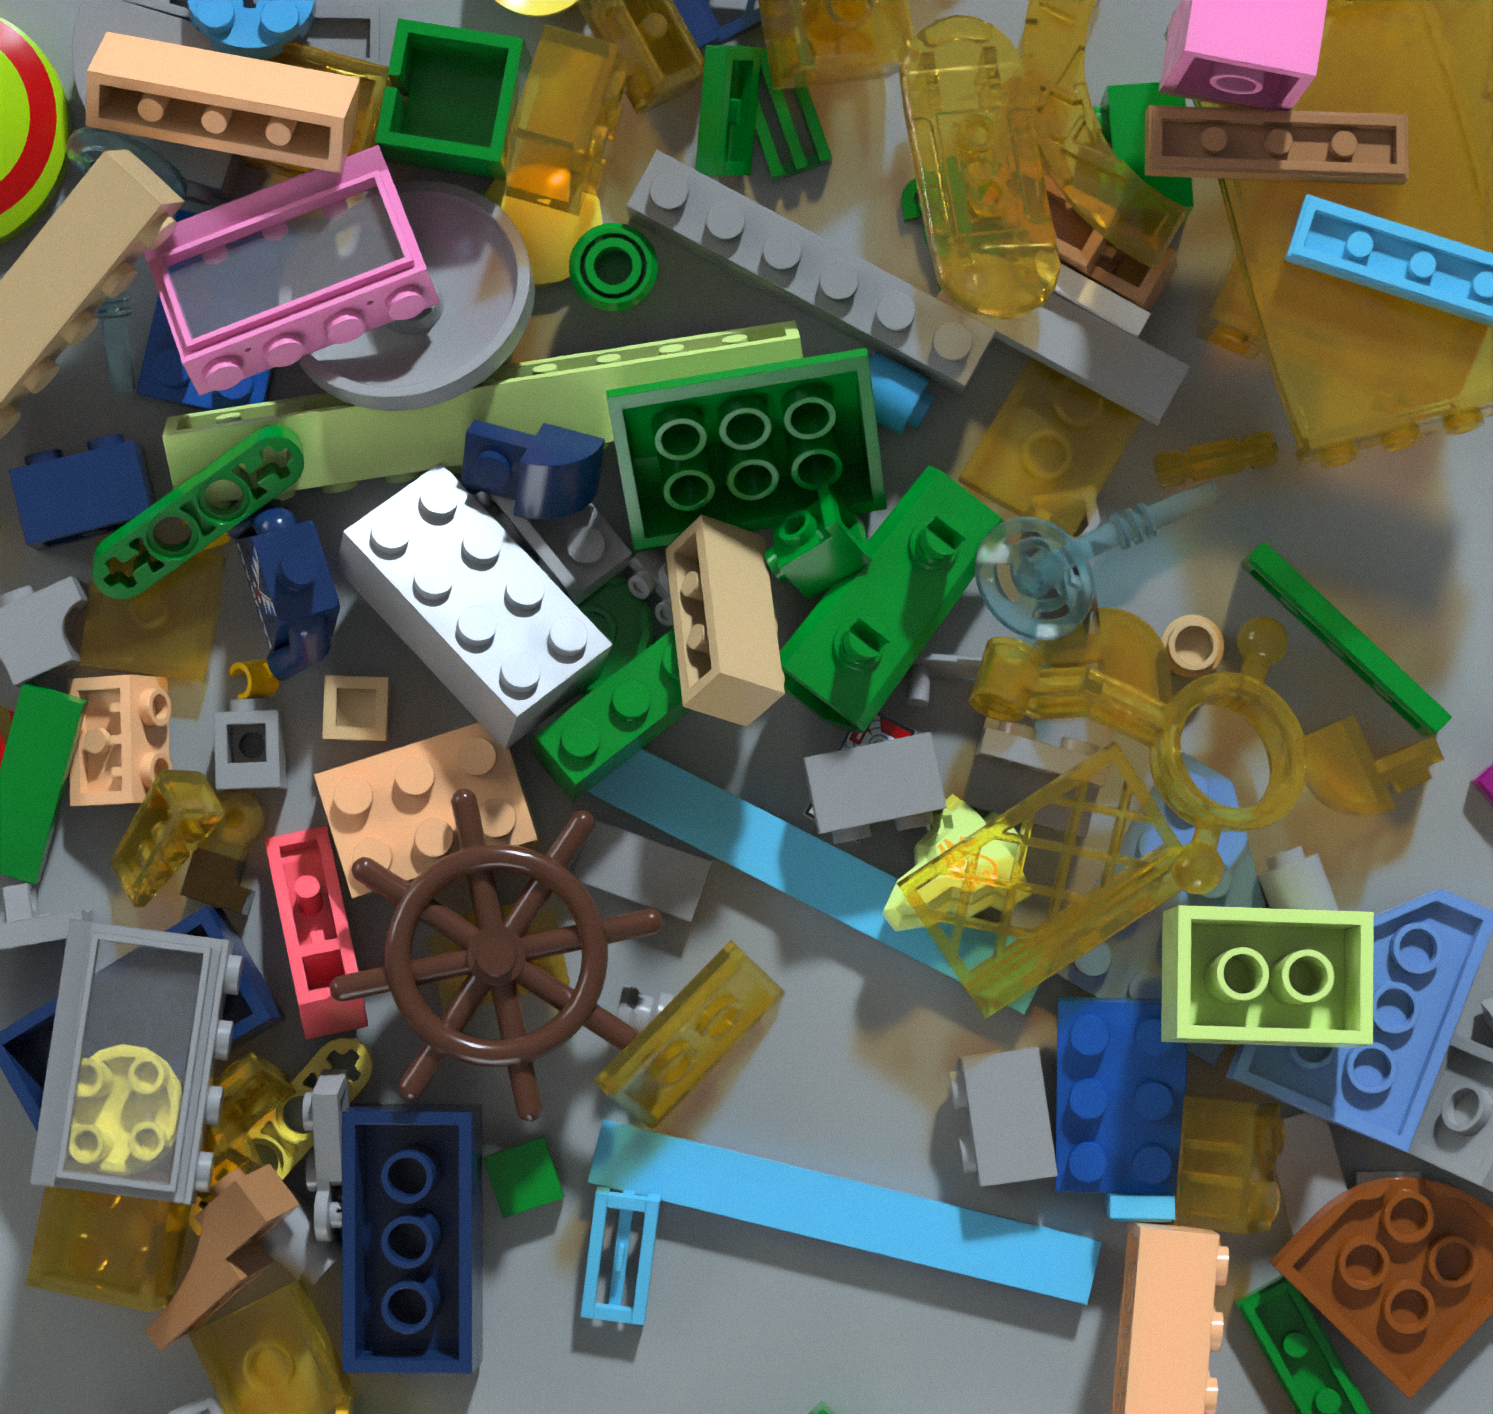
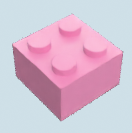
(1243, 51)

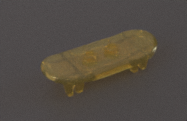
(978, 168)

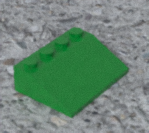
(746, 444)

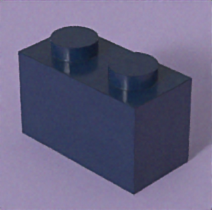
(81, 493)

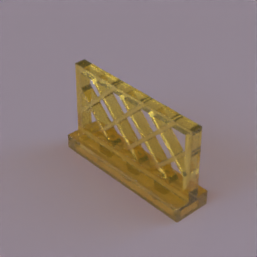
(1066, 932)

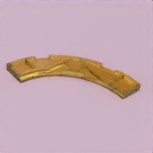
(1072, 140)

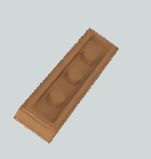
(1276, 145)

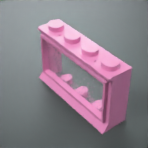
(289, 272)

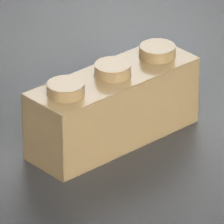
(724, 621)

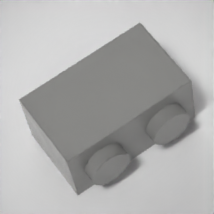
(875, 785)
(1005, 1116)

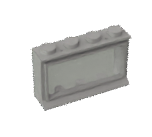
(135, 1062)

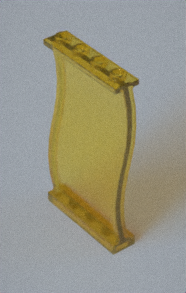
(1344, 356)

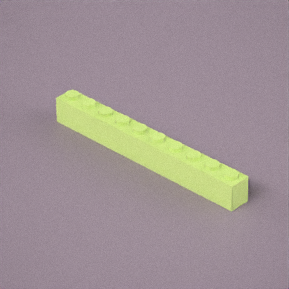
(361, 443)

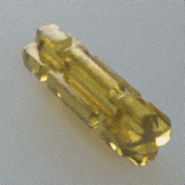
(1215, 459)

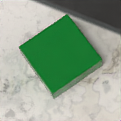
(524, 1176)

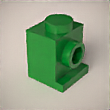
(818, 544)

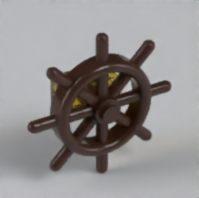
(494, 958)

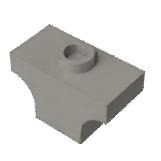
(40, 630)

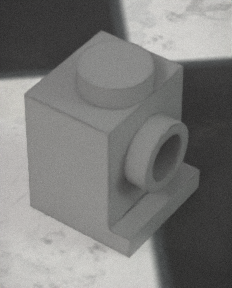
(232, 765)

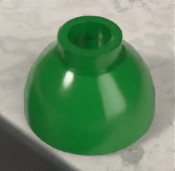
(613, 267)

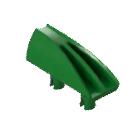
(885, 613)

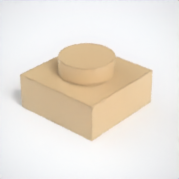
(356, 708)

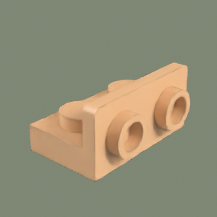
(120, 739)

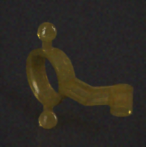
(1015, 687)

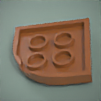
(1398, 1272)

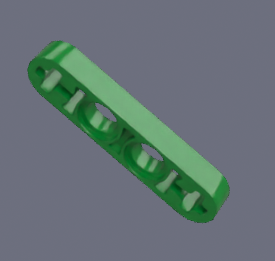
(192, 506)

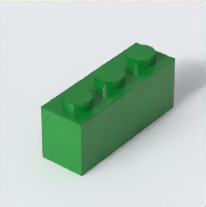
(613, 720)

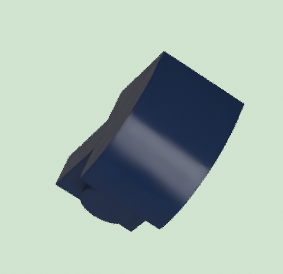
(543, 473)

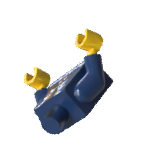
(289, 592)

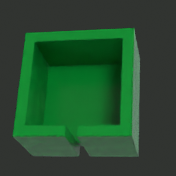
(459, 98)

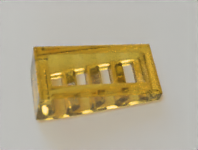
(176, 814)

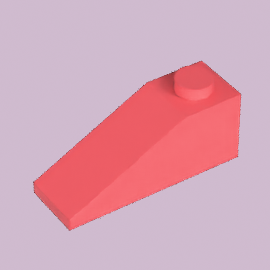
(314, 929)

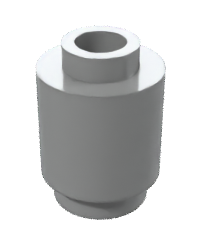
(1296, 882)
(296, 1247)

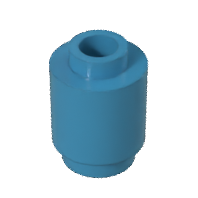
(898, 394)

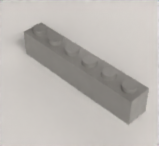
(809, 273)

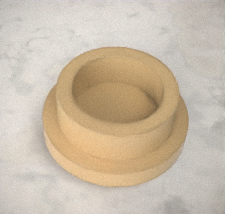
(1193, 646)

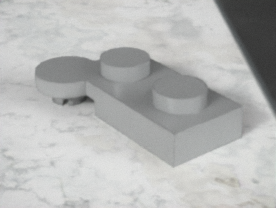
(323, 1116)

